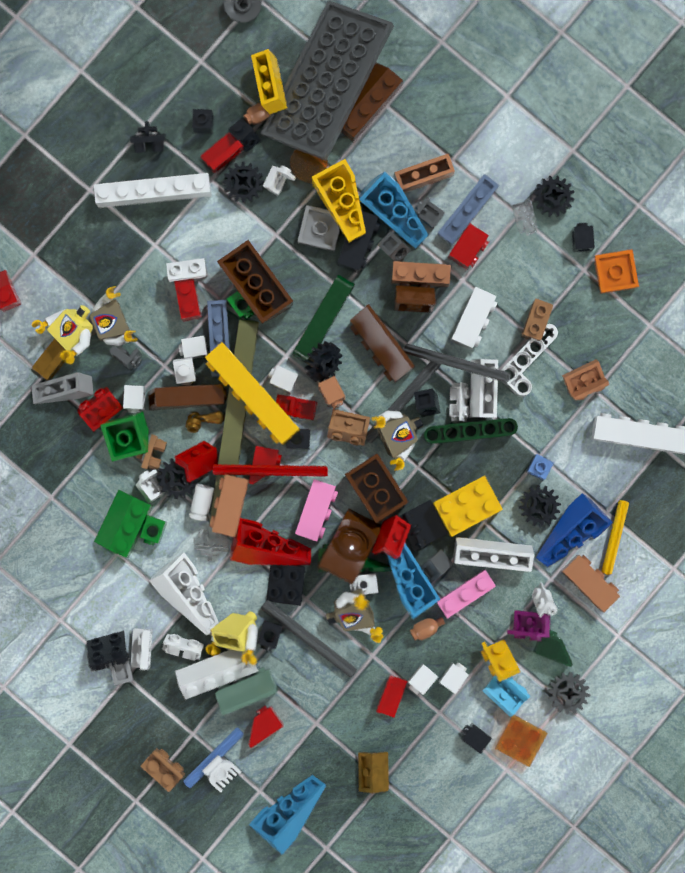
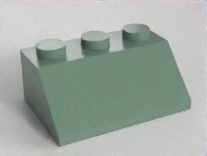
(246, 691)

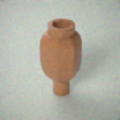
(256, 114)
(426, 628)

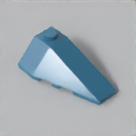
(391, 205)
(413, 585)
(285, 819)

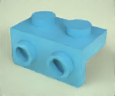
(506, 694)

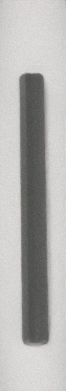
(457, 363)
(405, 397)
(309, 638)

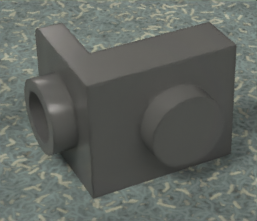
(429, 212)

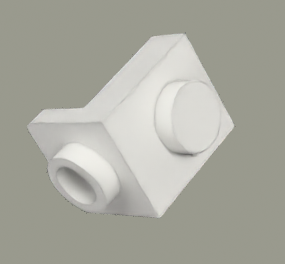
(277, 178)
(184, 371)
(148, 486)

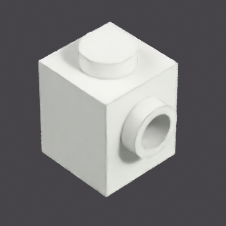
(367, 582)

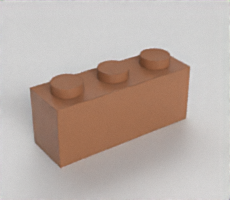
(425, 173)
(421, 273)
(229, 505)
(591, 582)

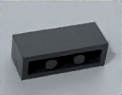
(354, 252)

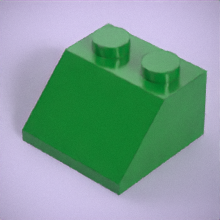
(126, 436)

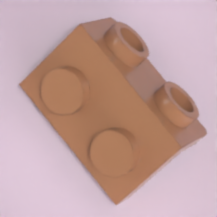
(585, 380)

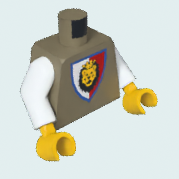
(109, 320)
(397, 435)
(356, 614)

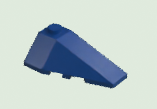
(577, 524)

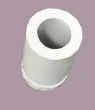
(201, 502)

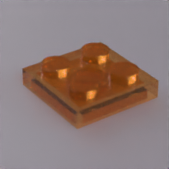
(521, 740)

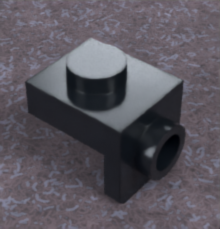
(244, 134)

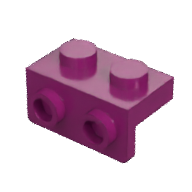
(531, 625)

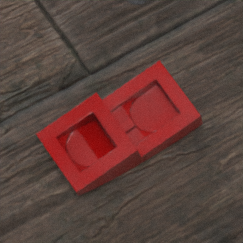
(297, 407)

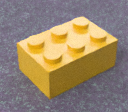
(467, 506)

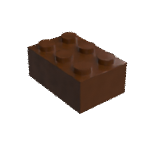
(376, 488)

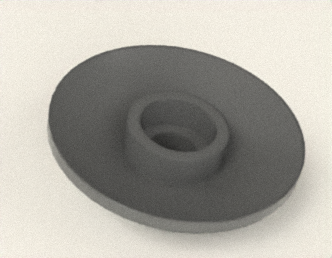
(241, 15)

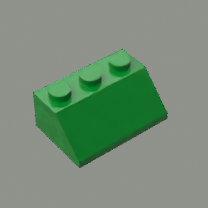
(123, 524)

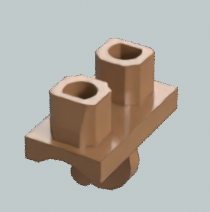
(149, 461)

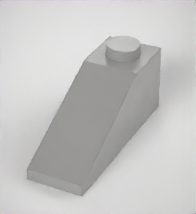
(63, 388)

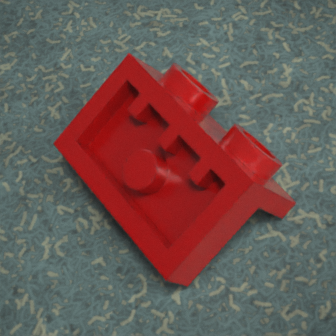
(99, 408)

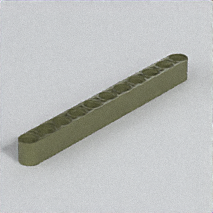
(235, 409)

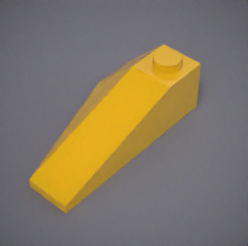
(340, 196)

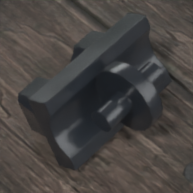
(156, 139)

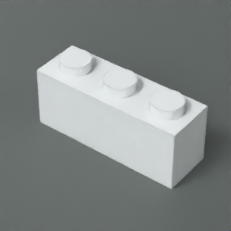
(474, 319)
(483, 392)

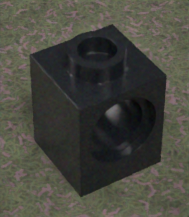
(202, 121)
(583, 238)
(427, 402)
(304, 444)
(269, 626)
(475, 737)

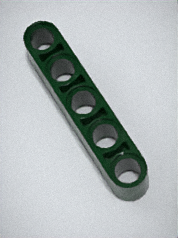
(324, 317)
(479, 426)

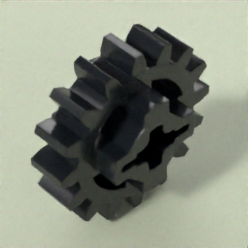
(249, 176)
(552, 188)
(323, 361)
(170, 483)
(544, 513)

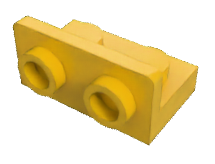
(501, 660)

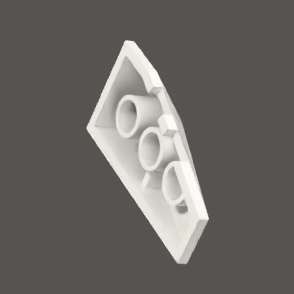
(181, 588)

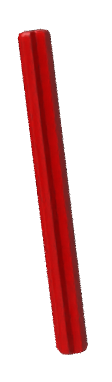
(270, 470)

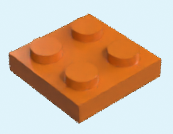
(616, 271)

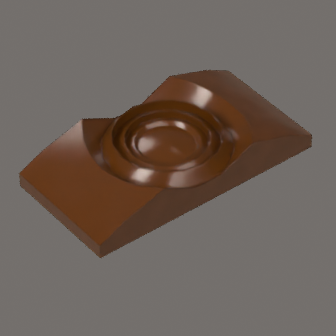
(350, 546)

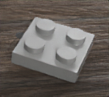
(318, 229)

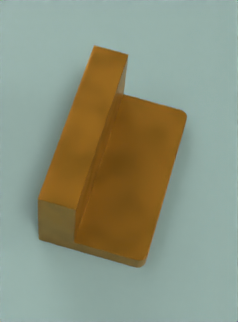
(50, 360)
(373, 772)

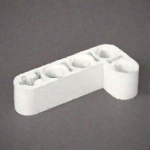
(530, 356)

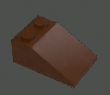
(414, 298)

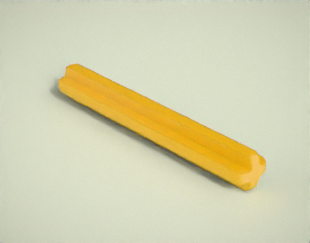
(615, 537)

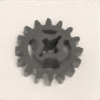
(569, 683)

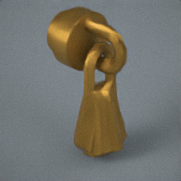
(194, 424)

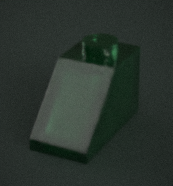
(553, 648)

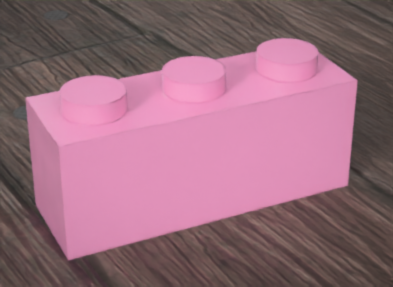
(316, 510)
(465, 593)

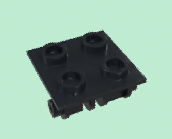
(425, 525)
(286, 584)
(106, 650)

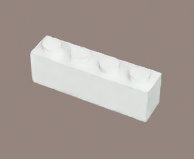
(493, 554)
(213, 673)

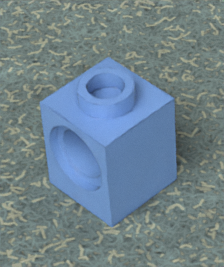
(539, 467)

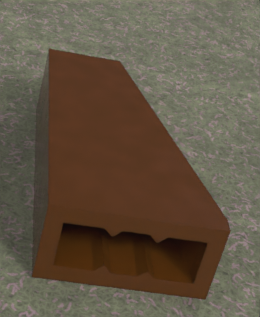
(186, 397)

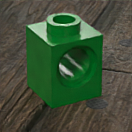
(234, 300)
(152, 521)

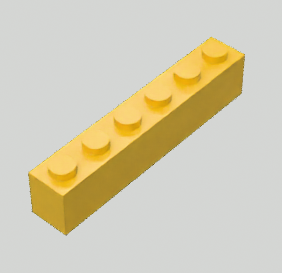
(252, 393)

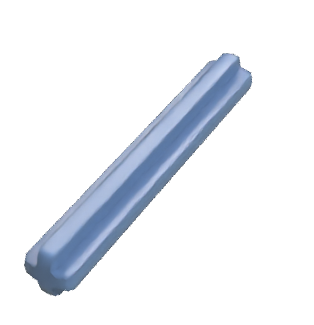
(220, 750)

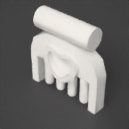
(218, 770)

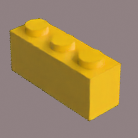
(269, 81)

